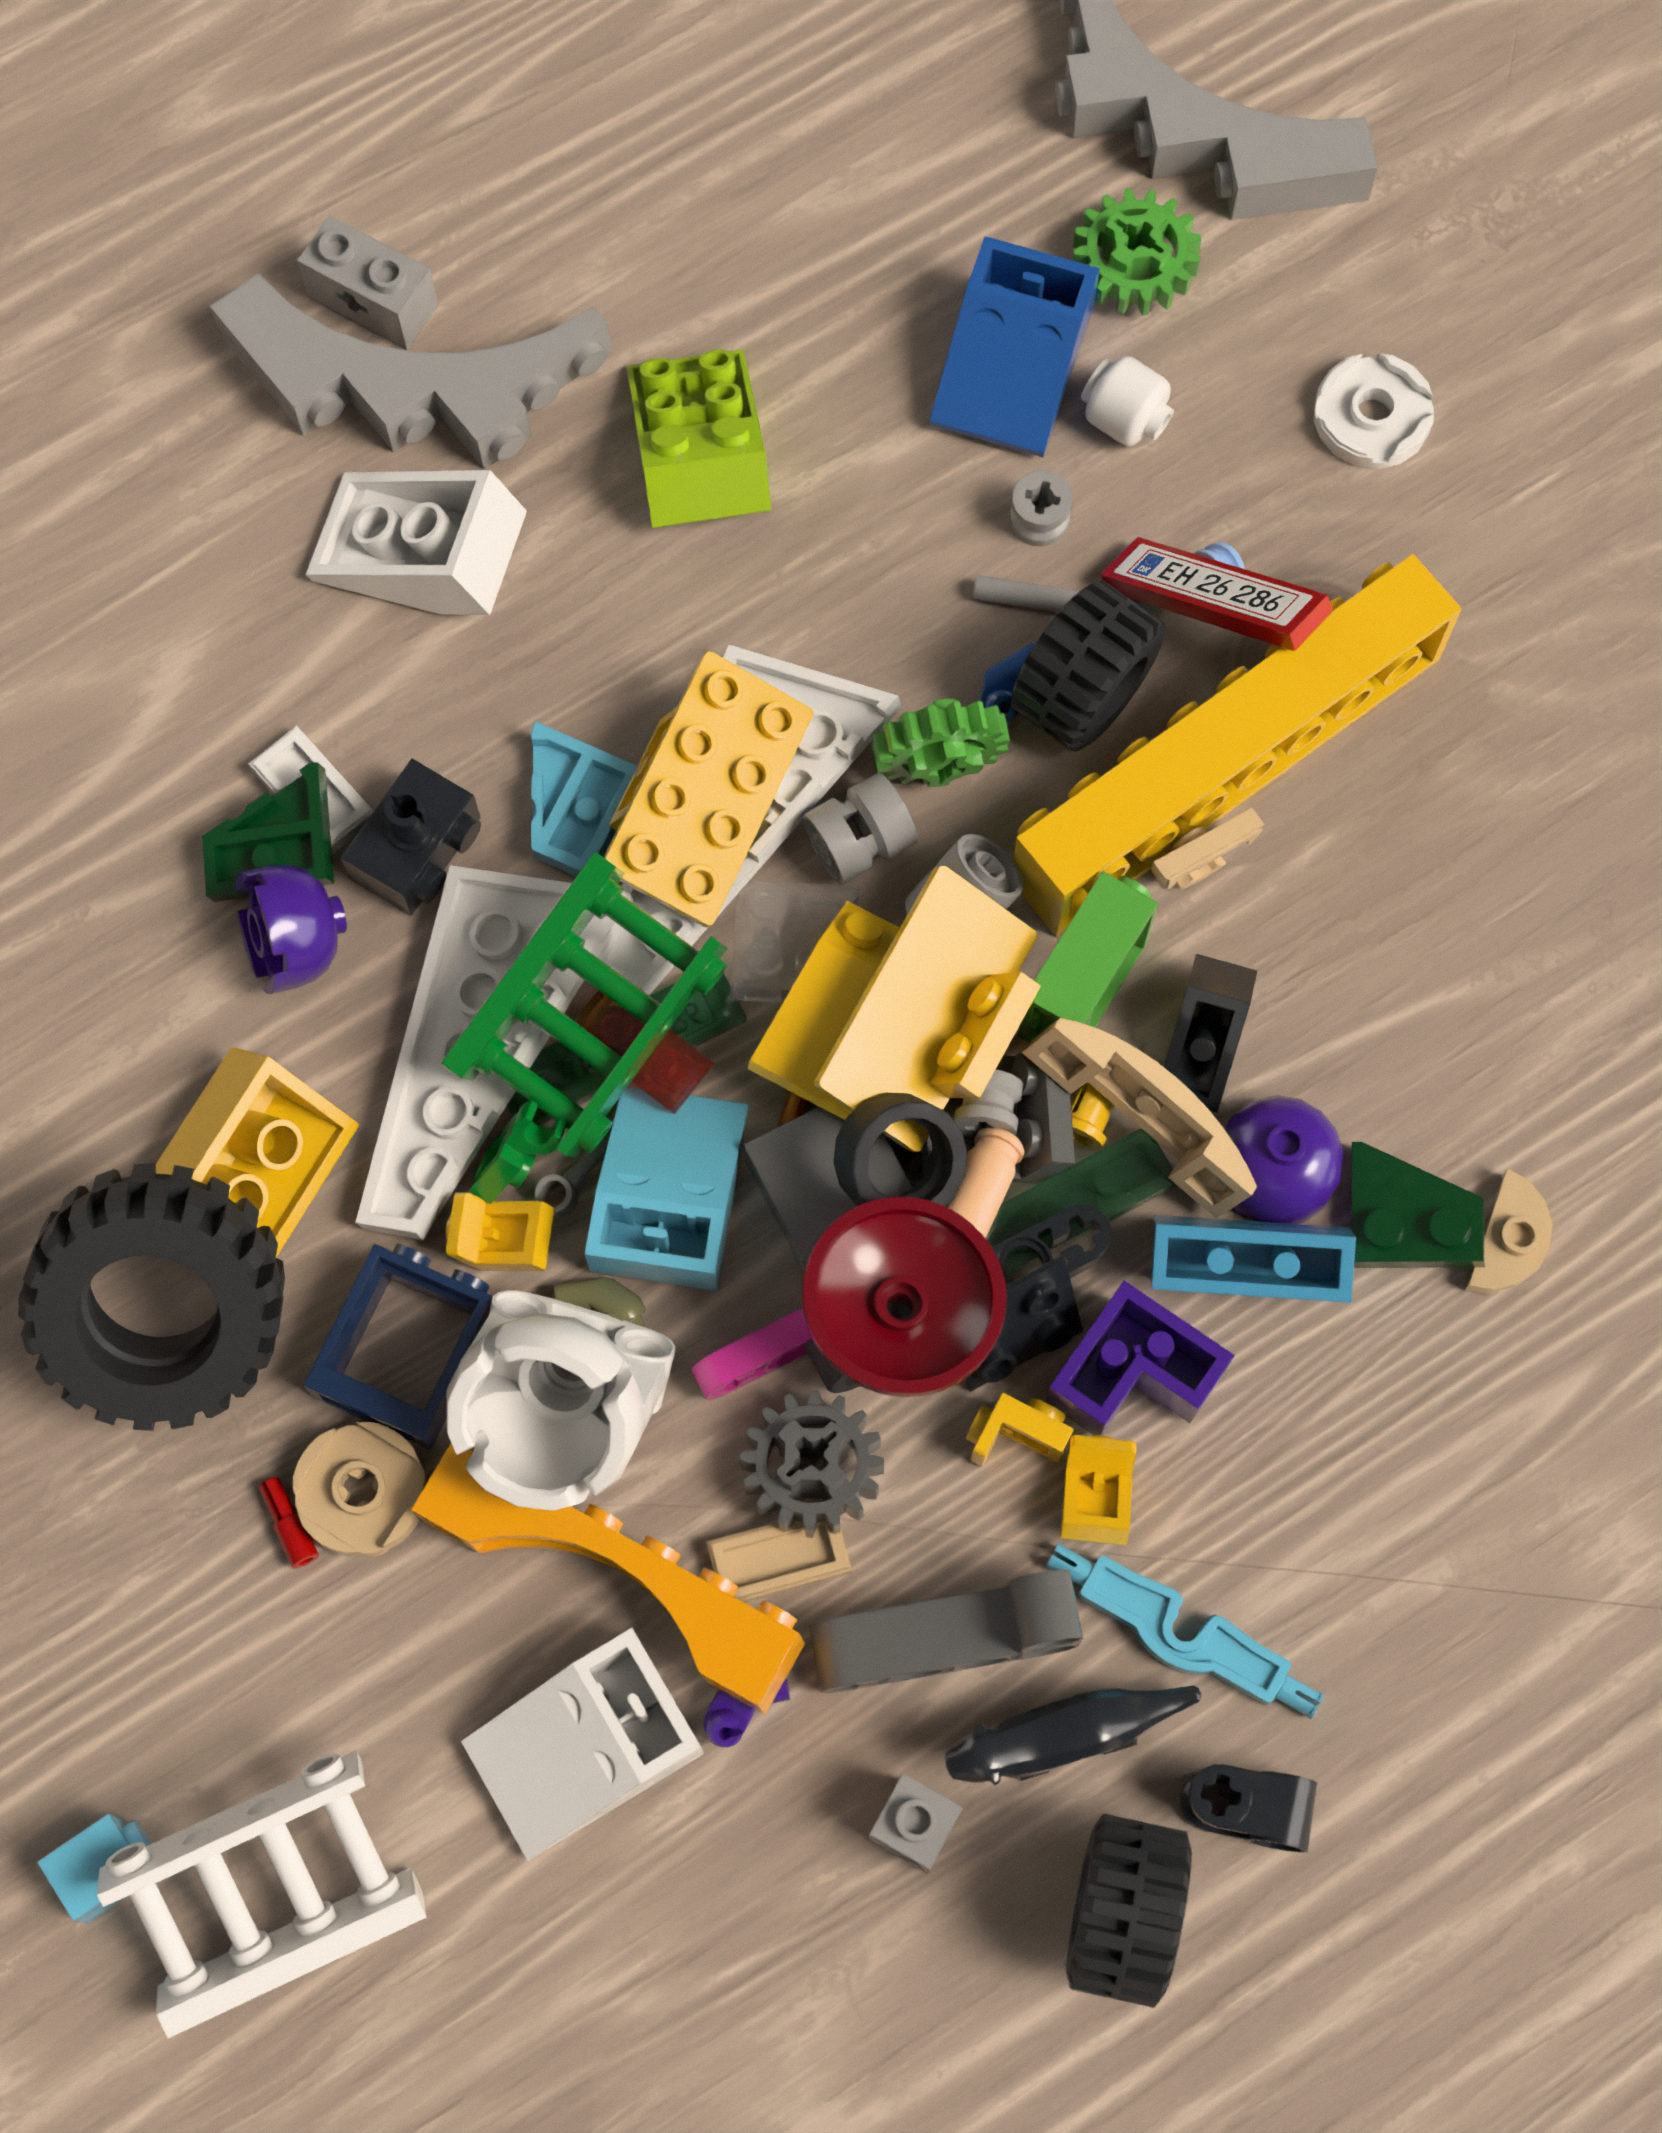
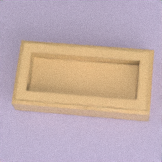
(776, 1561)

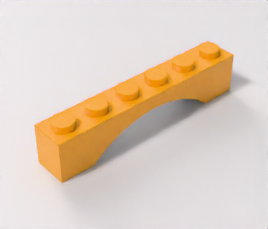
(732, 1643)

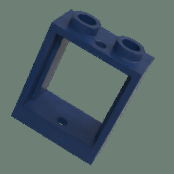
(410, 1269)

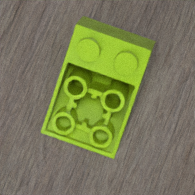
(699, 438)

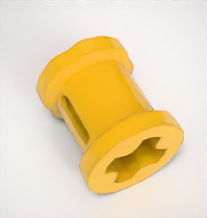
(1089, 1117)

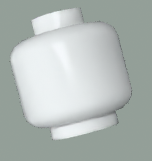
(1127, 401)

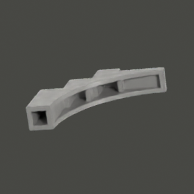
(1257, 157)
(402, 392)

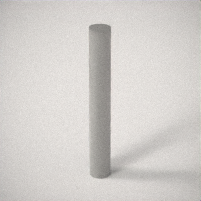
(1029, 594)

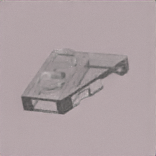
(778, 932)

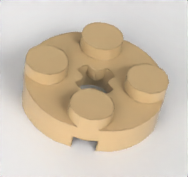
(322, 1499)

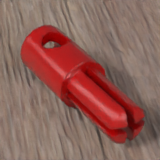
(288, 1527)

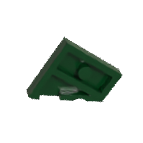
(270, 832)
(1411, 1216)

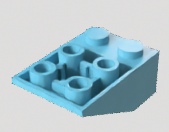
(667, 1190)

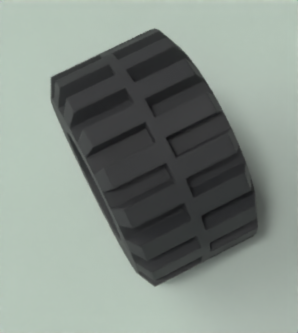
(1087, 665)
(1129, 1910)

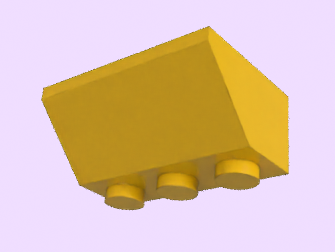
(262, 1138)

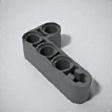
(948, 1634)

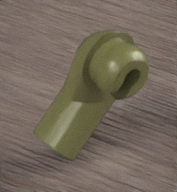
(603, 1296)

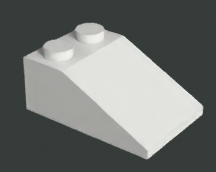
(420, 539)

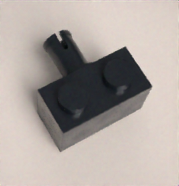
(413, 838)

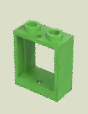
(1092, 955)

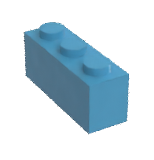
(1252, 1258)

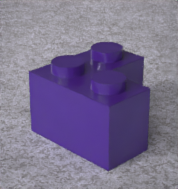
(1139, 1347)

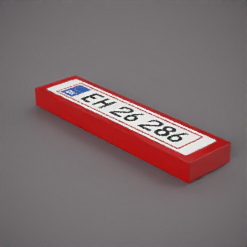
(1218, 593)

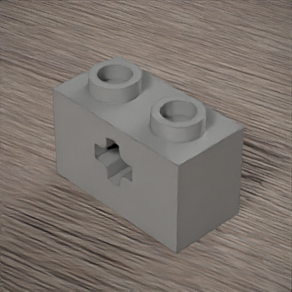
(368, 282)

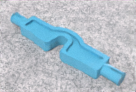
(1218, 1644)

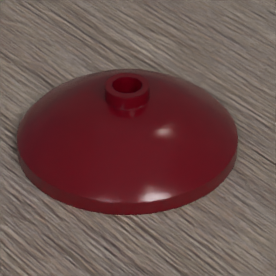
(910, 1255)

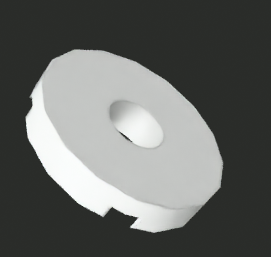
(1368, 441)

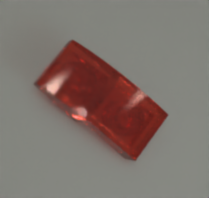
(670, 1070)

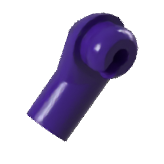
(728, 1717)

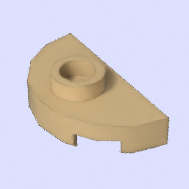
(1200, 851)
(1515, 1236)

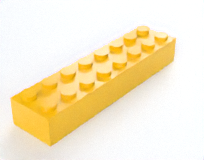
(1235, 740)

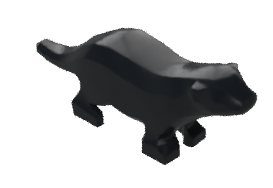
(1063, 1733)

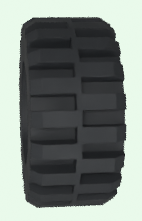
(138, 1373)

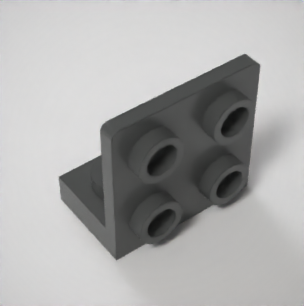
(1042, 1123)

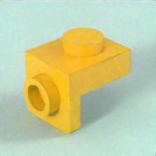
(499, 1233)
(1031, 1425)
(1098, 1489)

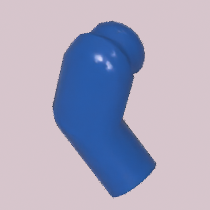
(1000, 681)

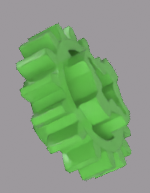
(1138, 257)
(941, 742)

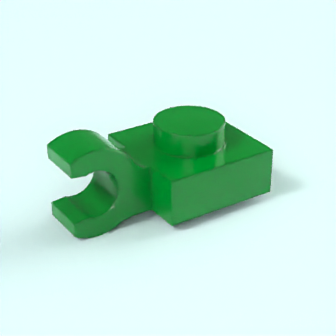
(513, 1153)

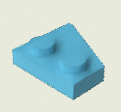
(573, 798)

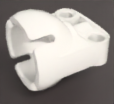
(554, 1399)

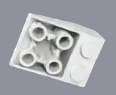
(582, 1744)

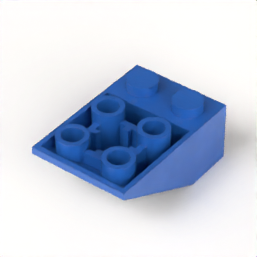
(1014, 346)

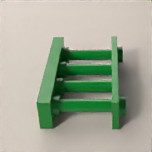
(560, 947)

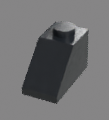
(1210, 1027)

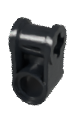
(1263, 1807)

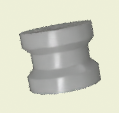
(1039, 523)
(993, 1107)

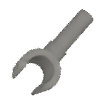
(570, 1180)

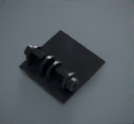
(1037, 1320)

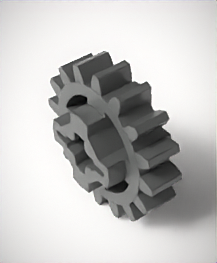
(829, 1484)

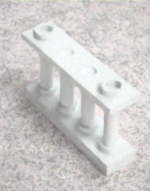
(259, 1959)

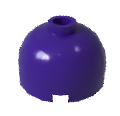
(289, 925)
(1290, 1156)

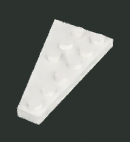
(839, 731)
(431, 1114)

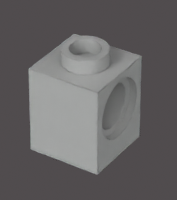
(915, 1823)

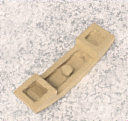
(1157, 1101)

